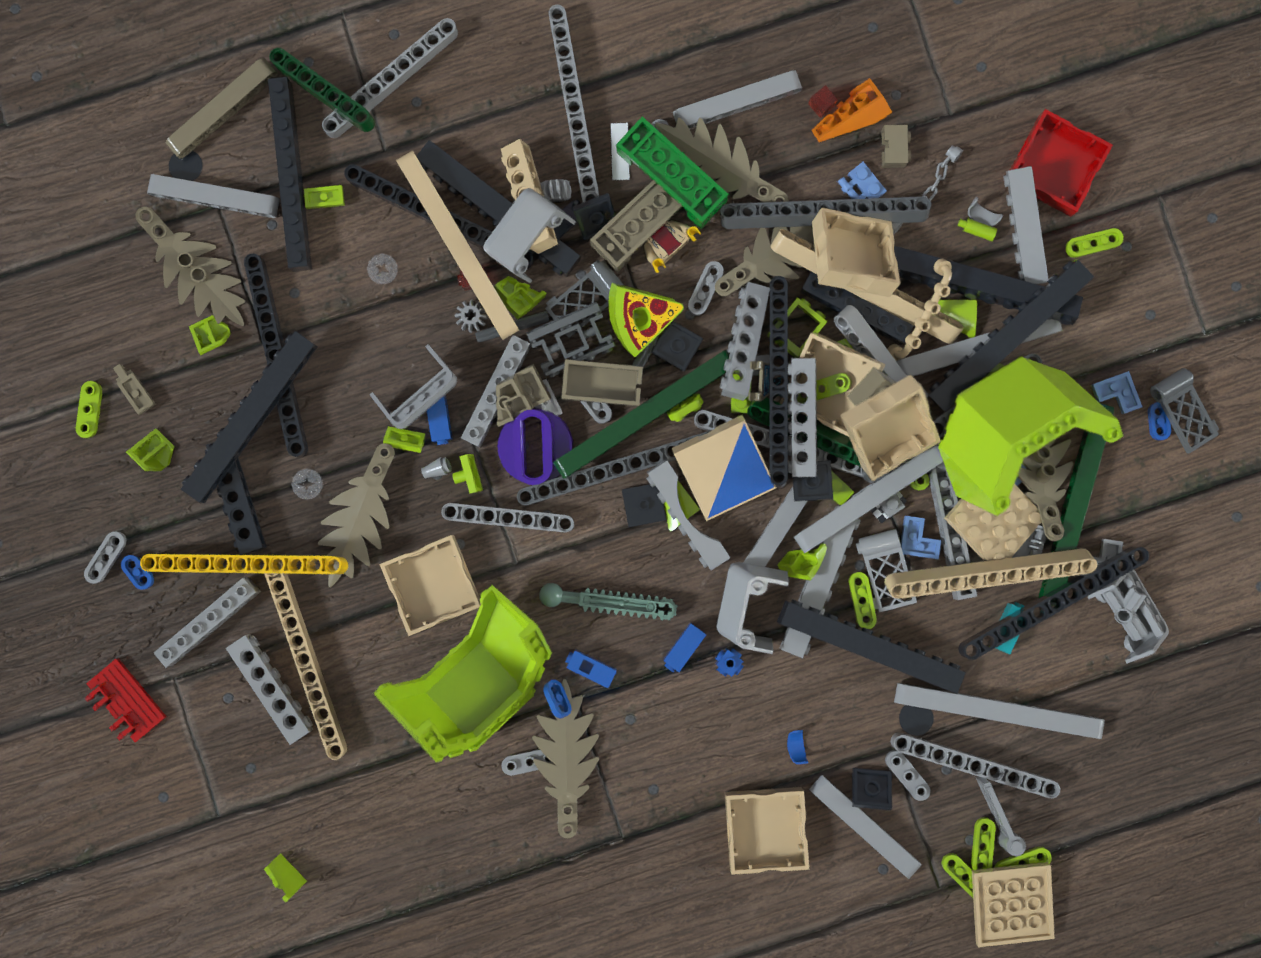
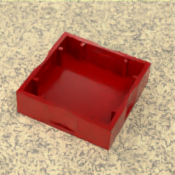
(1061, 161)

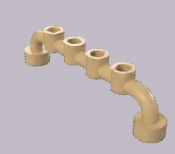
(941, 289)

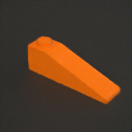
(860, 110)

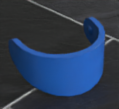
(796, 747)

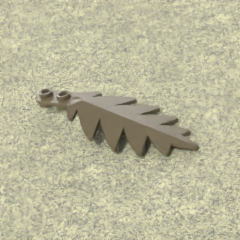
(717, 162)
(763, 261)
(193, 270)
(1043, 482)
(356, 519)
(566, 753)

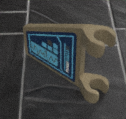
(764, 380)

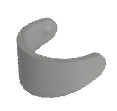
(982, 215)

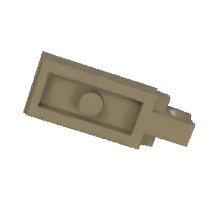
(133, 390)

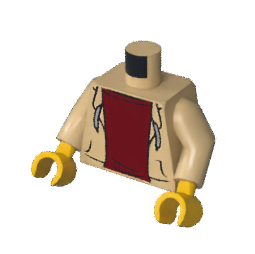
(668, 242)

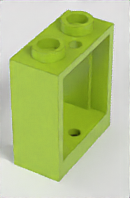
(793, 350)

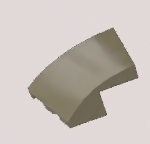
(520, 393)

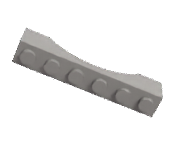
(709, 548)

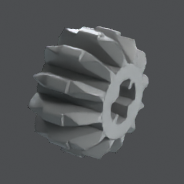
(556, 190)
(466, 311)

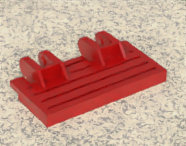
(127, 699)

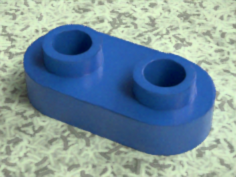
(1158, 421)
(137, 573)
(557, 699)

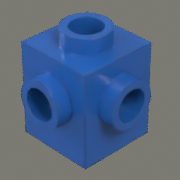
(723, 657)

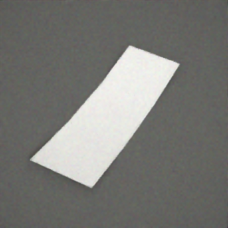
(620, 167)

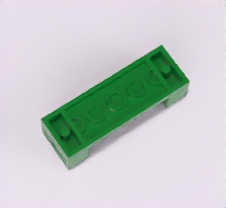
(672, 171)

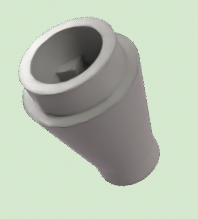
(437, 468)

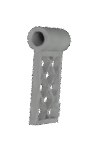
(875, 547)
(1006, 837)

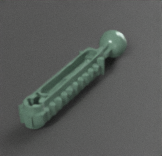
(552, 595)

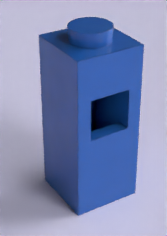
(440, 422)
(683, 648)
(590, 668)

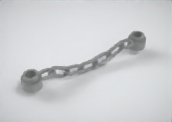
(953, 155)

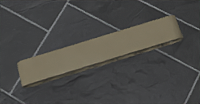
(221, 108)

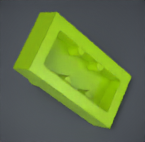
(468, 474)
(841, 491)

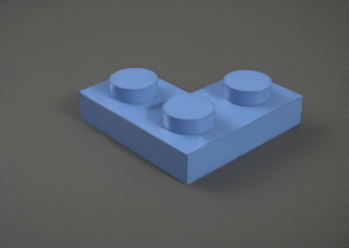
(1121, 388)
(912, 540)

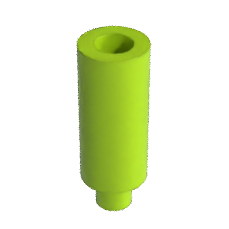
(978, 229)

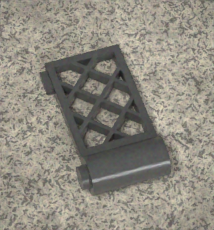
(602, 277)
(1175, 387)

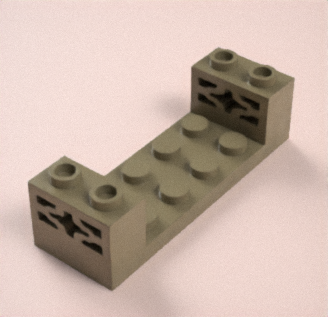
(634, 225)

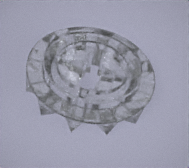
(384, 277)
(312, 490)

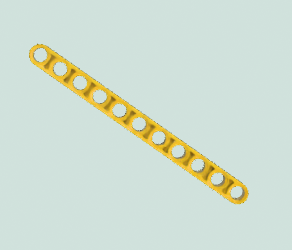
(234, 564)

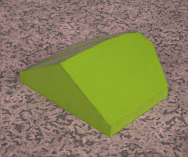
(209, 334)
(152, 452)

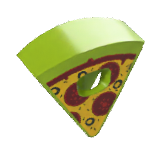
(639, 316)

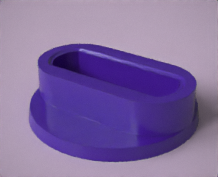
(555, 443)

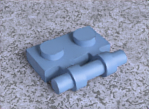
(865, 182)

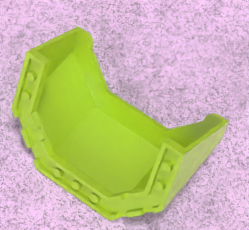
(1008, 420)
(474, 684)

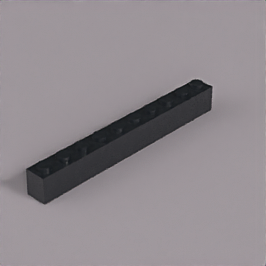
(290, 174)
(487, 200)
(978, 284)
(1011, 334)
(249, 417)
(871, 647)

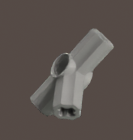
(1128, 603)

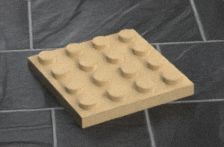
(994, 535)
(1013, 904)

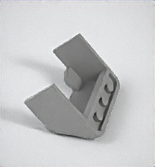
(520, 230)
(423, 398)
(740, 583)
(1147, 613)

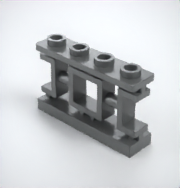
(565, 326)

